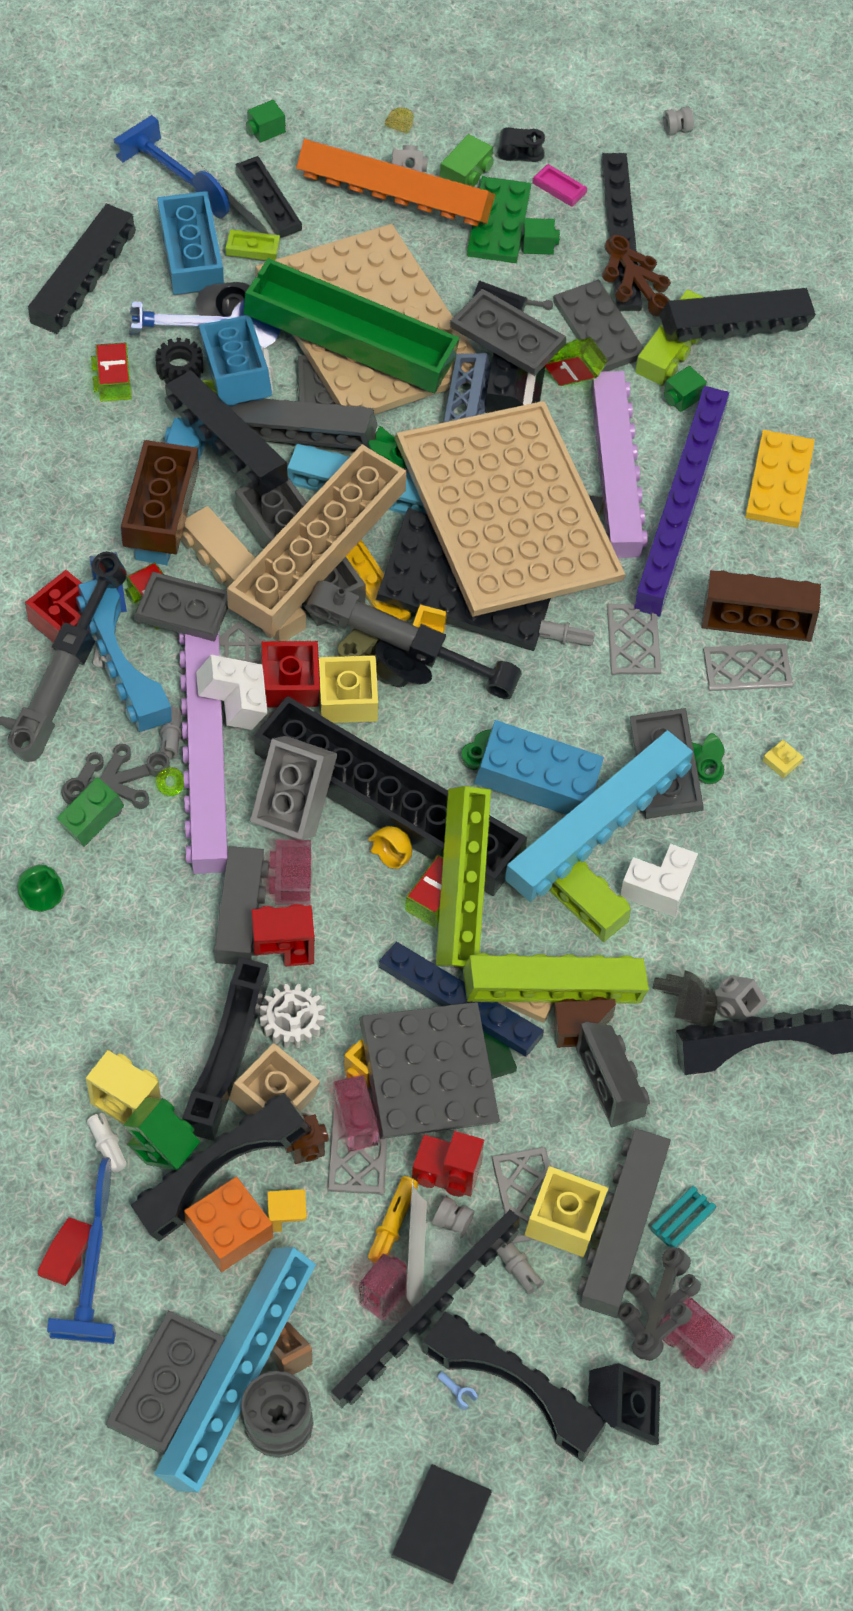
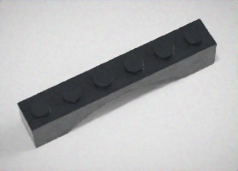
(239, 1016)
(708, 1047)
(272, 1127)
(460, 1347)

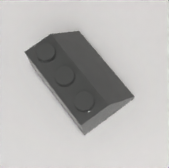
(611, 1073)

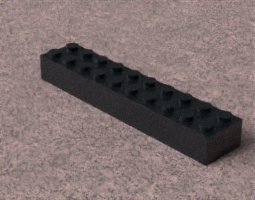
(386, 789)

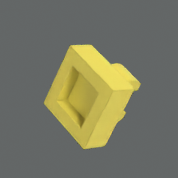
(783, 758)

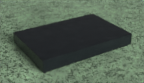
(442, 1524)

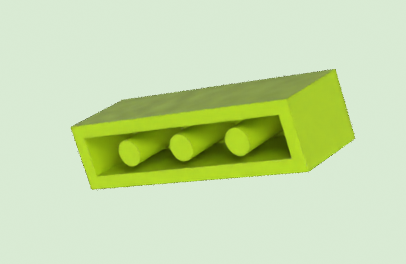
(661, 358)
(592, 901)

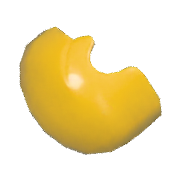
(391, 846)

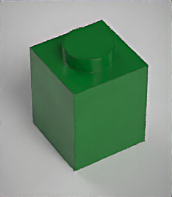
(266, 121)
(540, 236)
(684, 388)

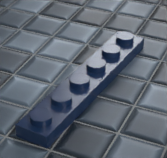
(449, 990)

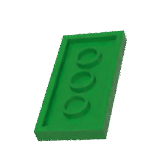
(503, 233)

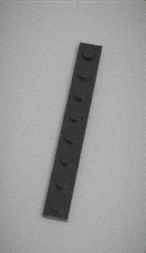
(620, 216)
(418, 1318)

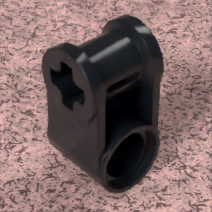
(518, 144)

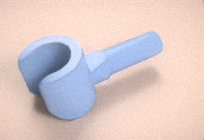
(458, 1391)

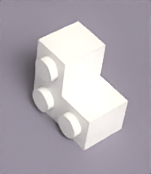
(238, 685)
(661, 886)

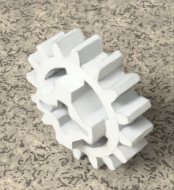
(288, 1028)

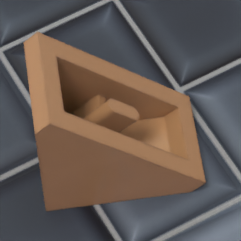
(291, 1351)

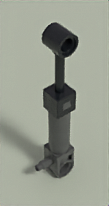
(421, 642)
(71, 649)

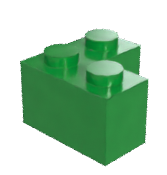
(160, 1135)

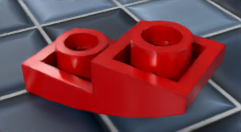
(65, 1252)

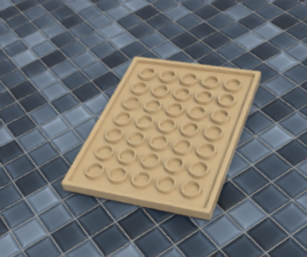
(385, 272)
(509, 508)

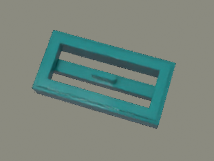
(701, 1200)

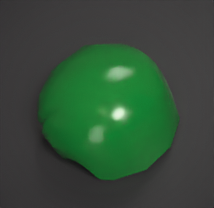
(40, 888)

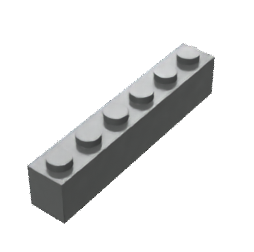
(309, 422)
(624, 1224)

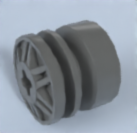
(268, 1399)

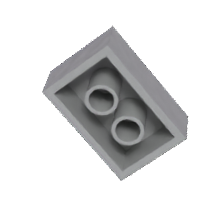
(293, 787)

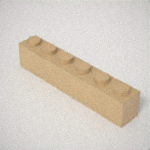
(228, 559)

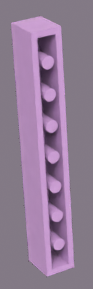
(617, 464)

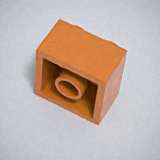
(229, 1224)

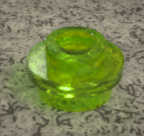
(178, 779)

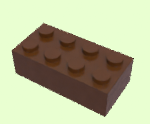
(160, 497)
(761, 605)

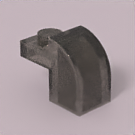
(696, 997)

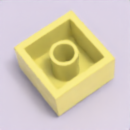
(348, 689)
(119, 1086)
(566, 1211)

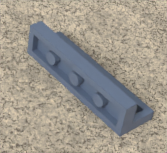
(479, 384)

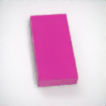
(559, 185)

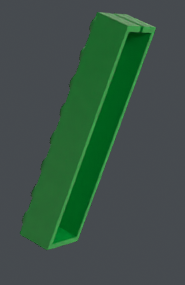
(351, 325)

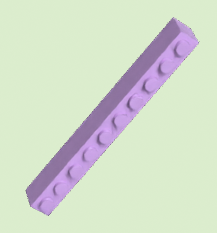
(206, 763)

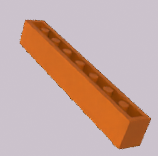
(395, 181)

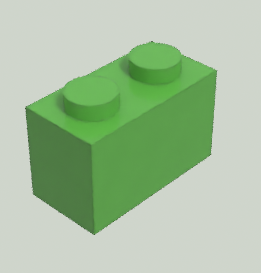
(467, 161)

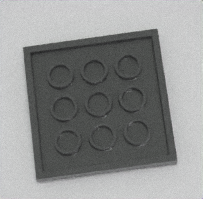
(429, 1070)

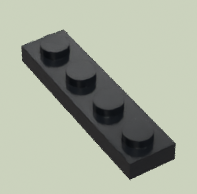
(268, 197)

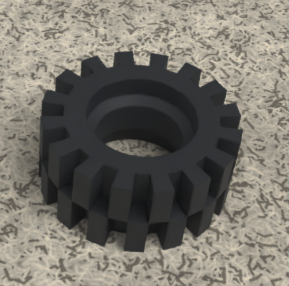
(178, 350)

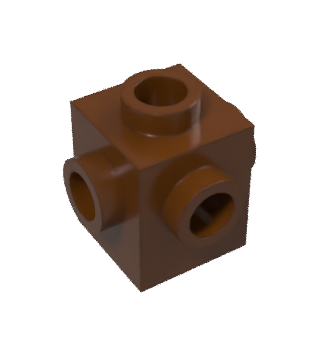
(310, 1145)

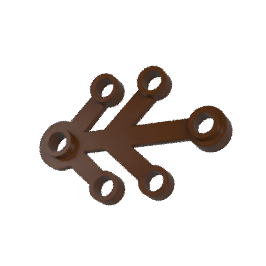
(618, 249)

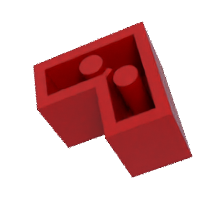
(54, 605)
(285, 931)
(449, 1164)

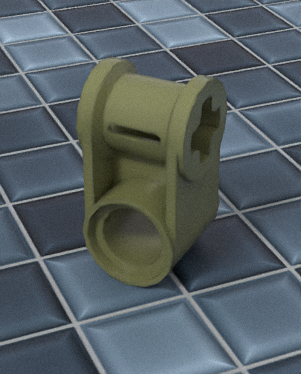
(358, 644)

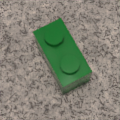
(90, 811)

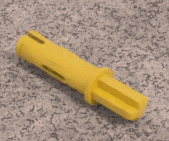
(393, 1219)

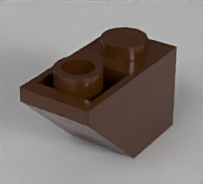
(571, 1013)

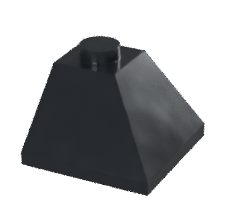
(626, 1401)

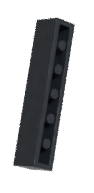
(81, 269)
(737, 314)
(226, 433)

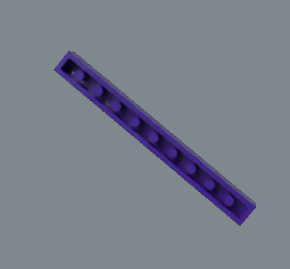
(681, 501)

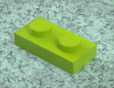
(252, 245)

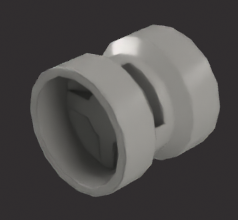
(678, 120)
(453, 1216)

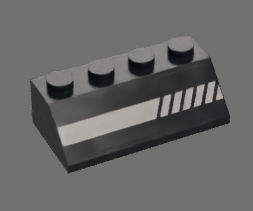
(511, 386)

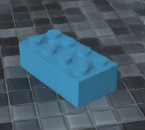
(190, 242)
(235, 360)
(537, 768)

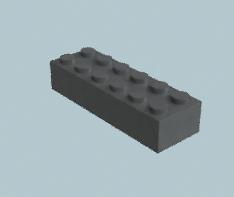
(271, 513)

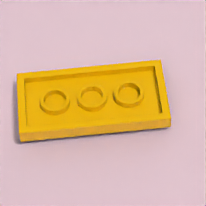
(780, 478)

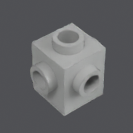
(410, 152)
(739, 997)

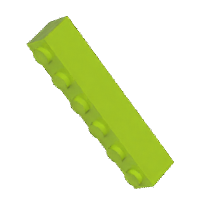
(463, 875)
(554, 978)

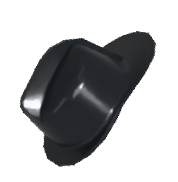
(220, 298)
(397, 668)

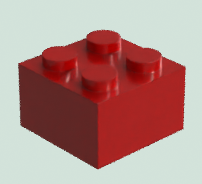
(291, 671)

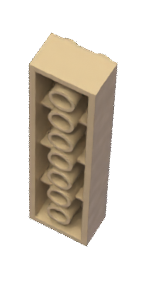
(316, 539)

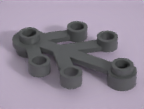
(114, 779)
(648, 1340)

